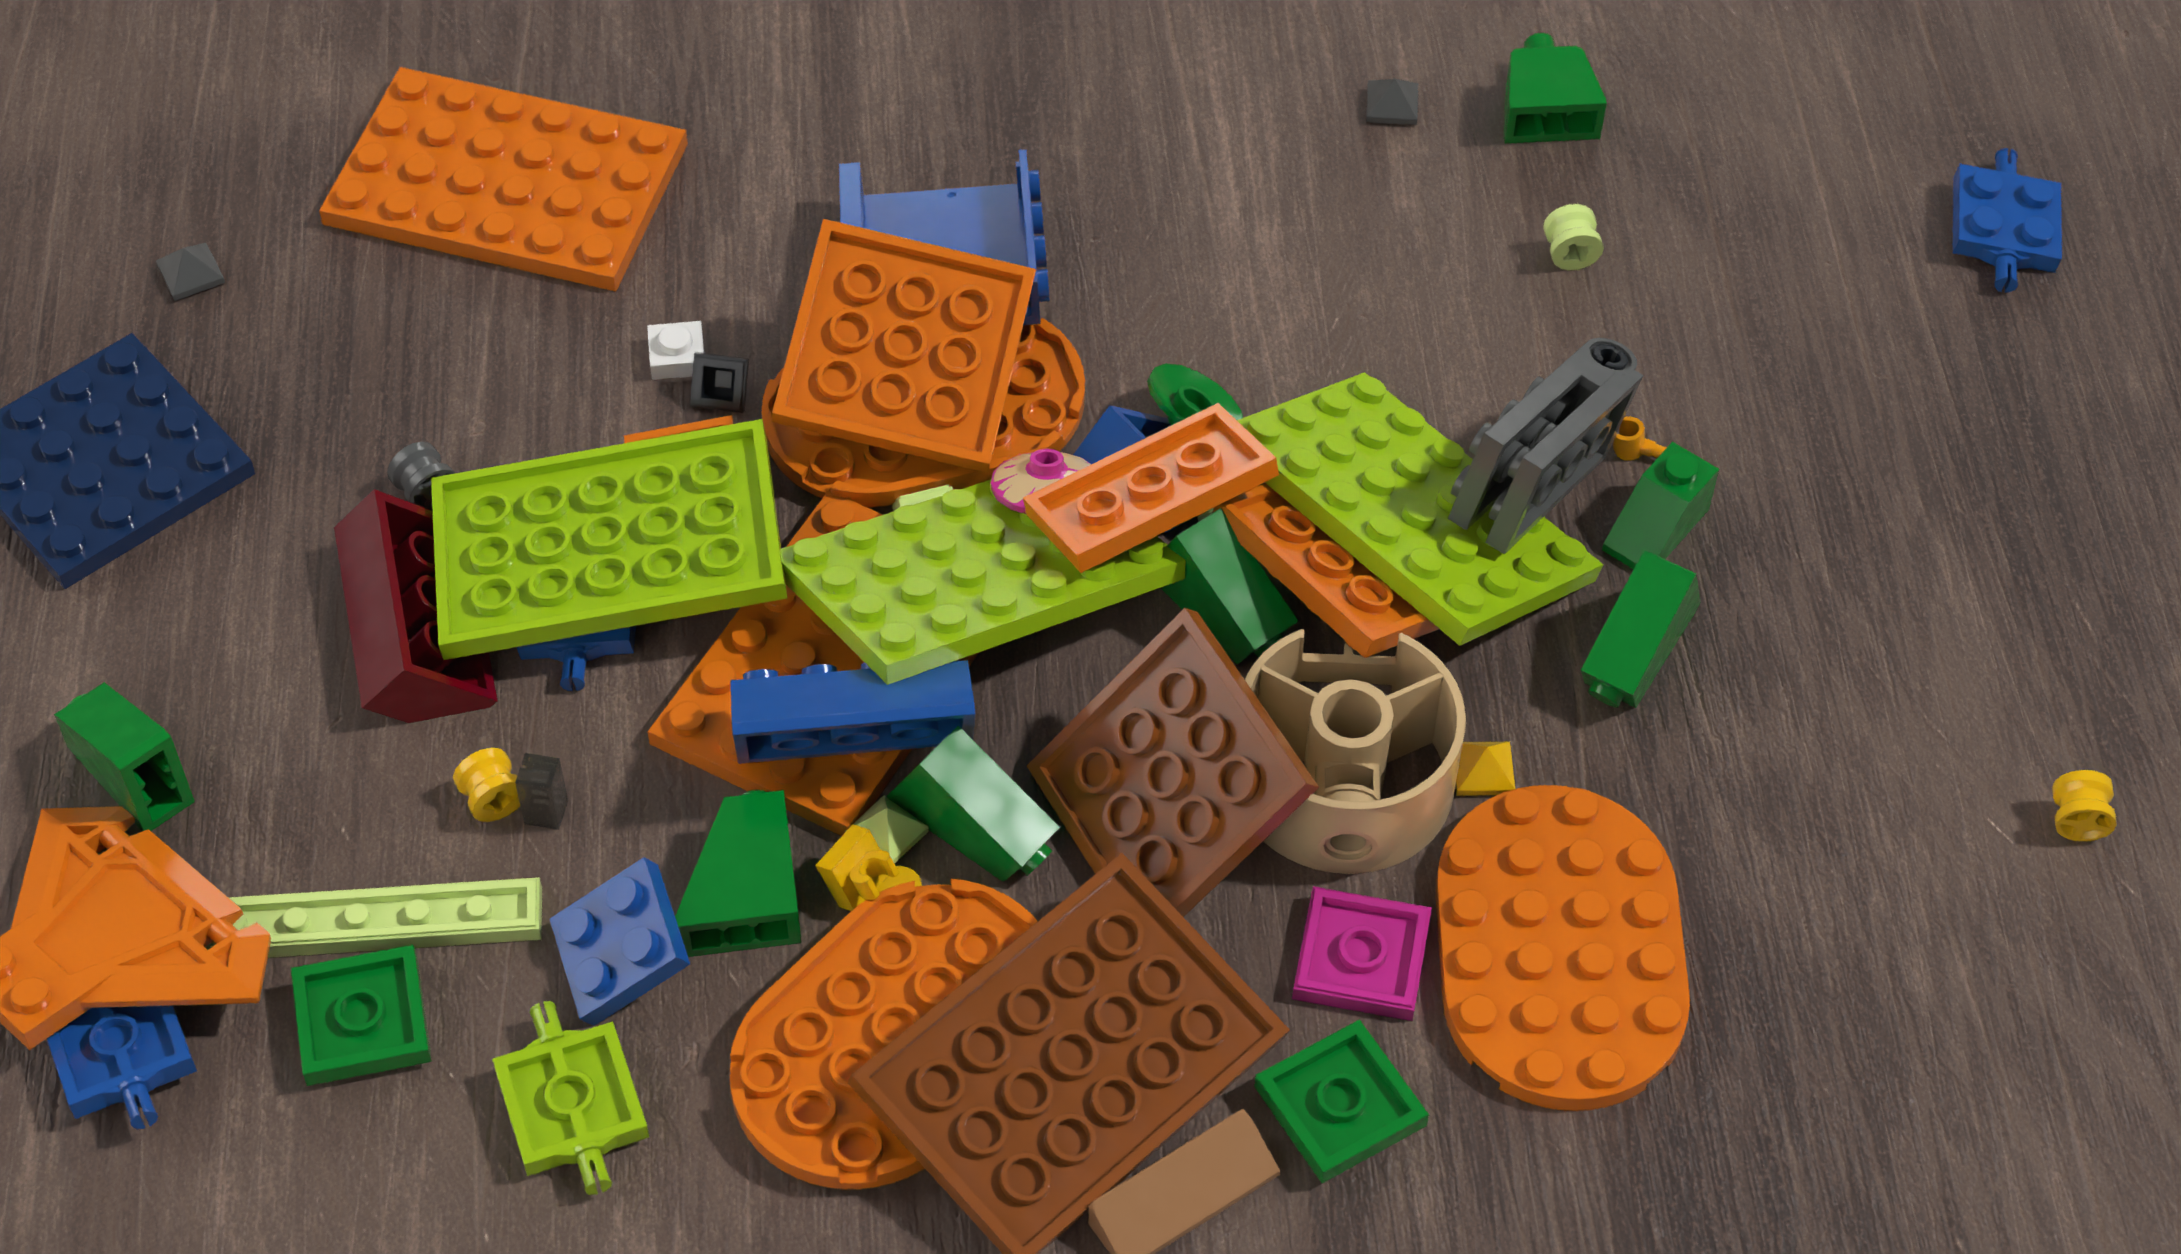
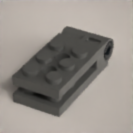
(1546, 442)

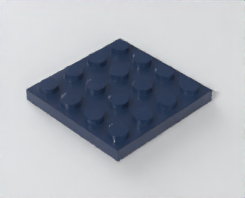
(108, 460)

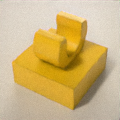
(855, 868)

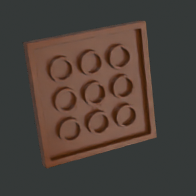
(1173, 767)

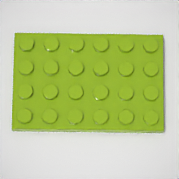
(1383, 493)
(605, 539)
(956, 581)

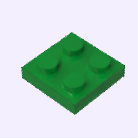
(360, 1015)
(1341, 1101)

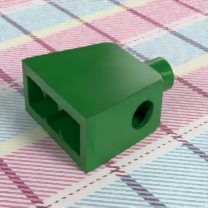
(1551, 94)

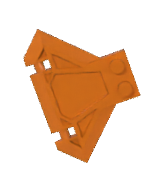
(118, 928)

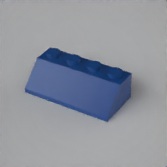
(847, 711)

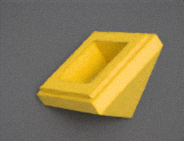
(1485, 769)

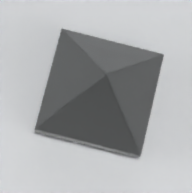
(1392, 102)
(190, 271)

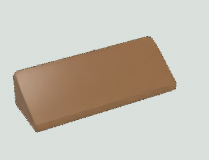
(1184, 1188)

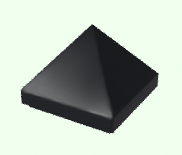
(719, 382)

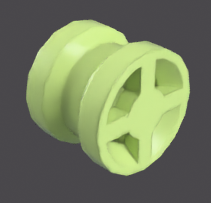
(1573, 237)

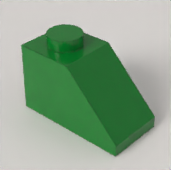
(1663, 506)

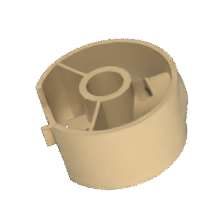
(1349, 738)

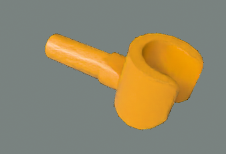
(1632, 443)

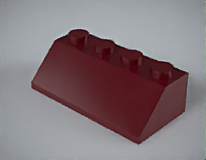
(392, 616)

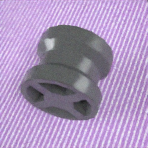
(413, 469)

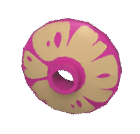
(1030, 473)

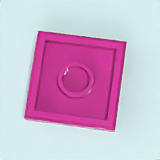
(1362, 953)

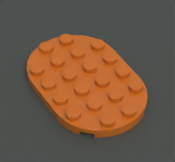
(1038, 413)
(1561, 947)
(842, 1008)

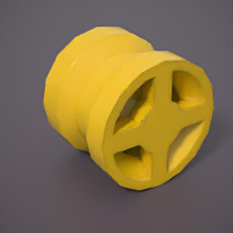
(488, 783)
(2084, 805)

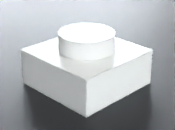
(673, 348)

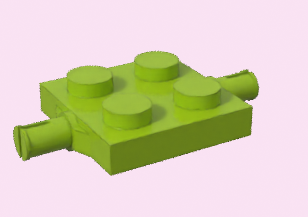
(570, 1098)

